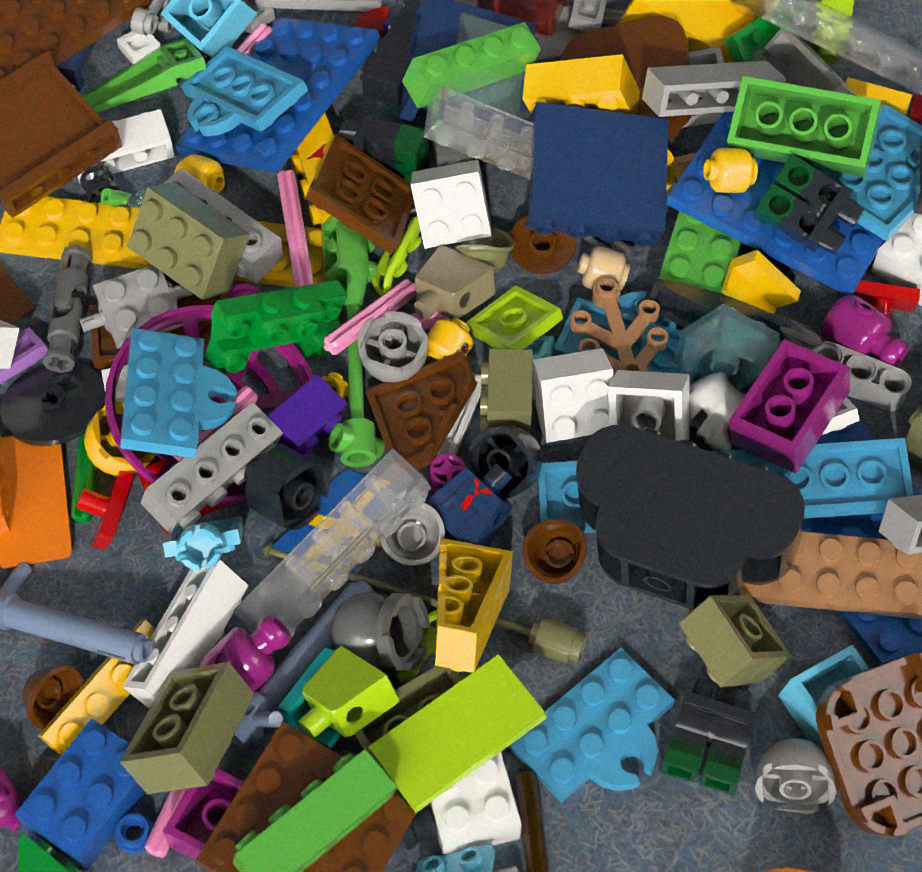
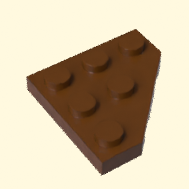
(422, 410)

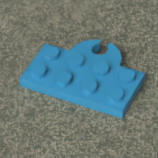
(239, 91)
(628, 306)
(171, 394)
(597, 729)

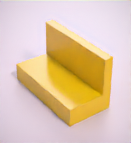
(759, 283)

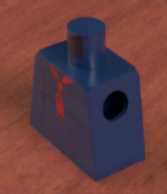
(473, 505)

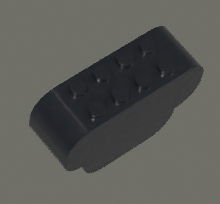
(685, 517)

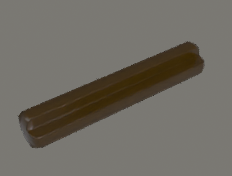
(531, 822)

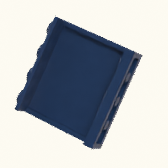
(598, 174)

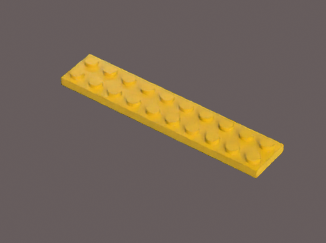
(106, 230)

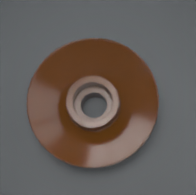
(541, 262)

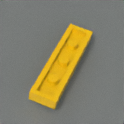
(94, 699)

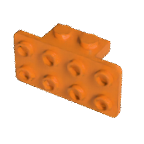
(32, 504)

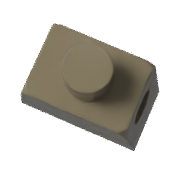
(452, 284)

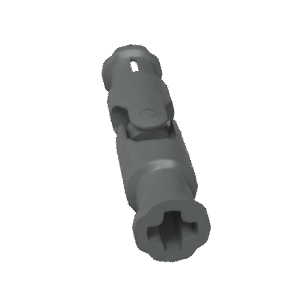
(67, 309)

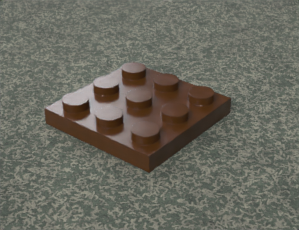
(362, 194)

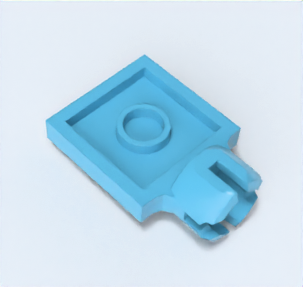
(204, 542)

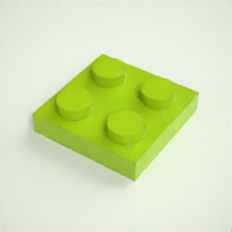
(514, 320)

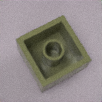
(506, 389)
(734, 640)

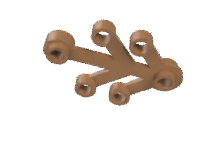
(619, 338)

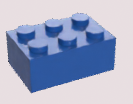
(82, 796)

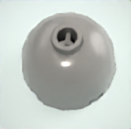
(392, 346)
(799, 773)

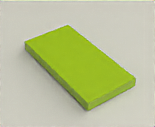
(457, 733)

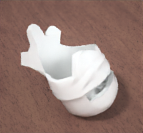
(716, 400)

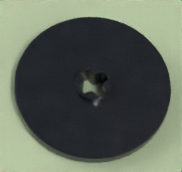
(28, 407)

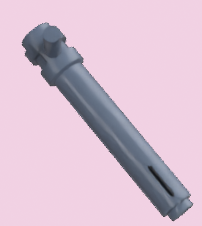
(68, 627)
(263, 708)

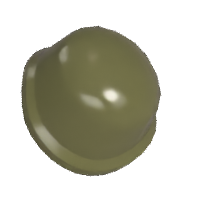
(489, 250)

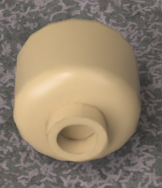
(603, 264)

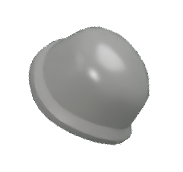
(416, 538)

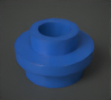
(128, 822)

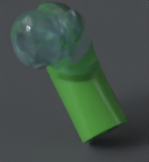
(122, 199)

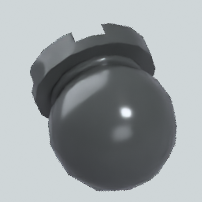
(382, 629)

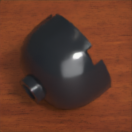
(513, 450)

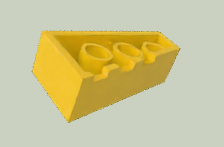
(469, 600)

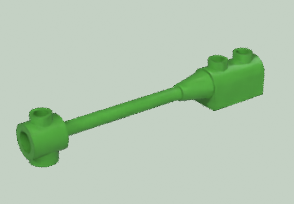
(347, 261)

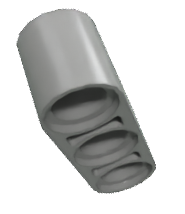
(876, 377)

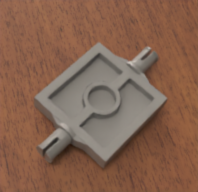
(132, 301)

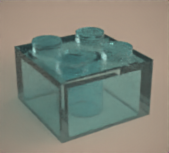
(726, 344)

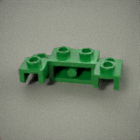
(273, 319)

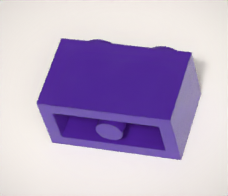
(308, 415)

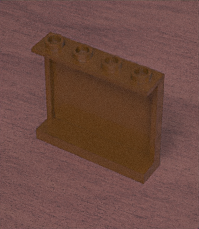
(46, 134)

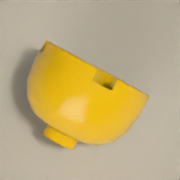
(103, 449)

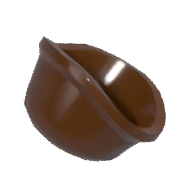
(554, 550)
(48, 690)

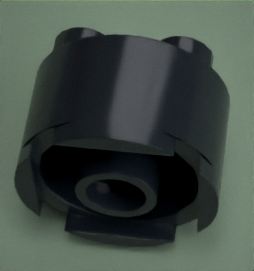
(286, 486)

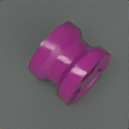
(444, 465)

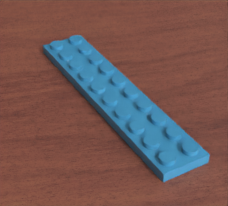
(832, 480)

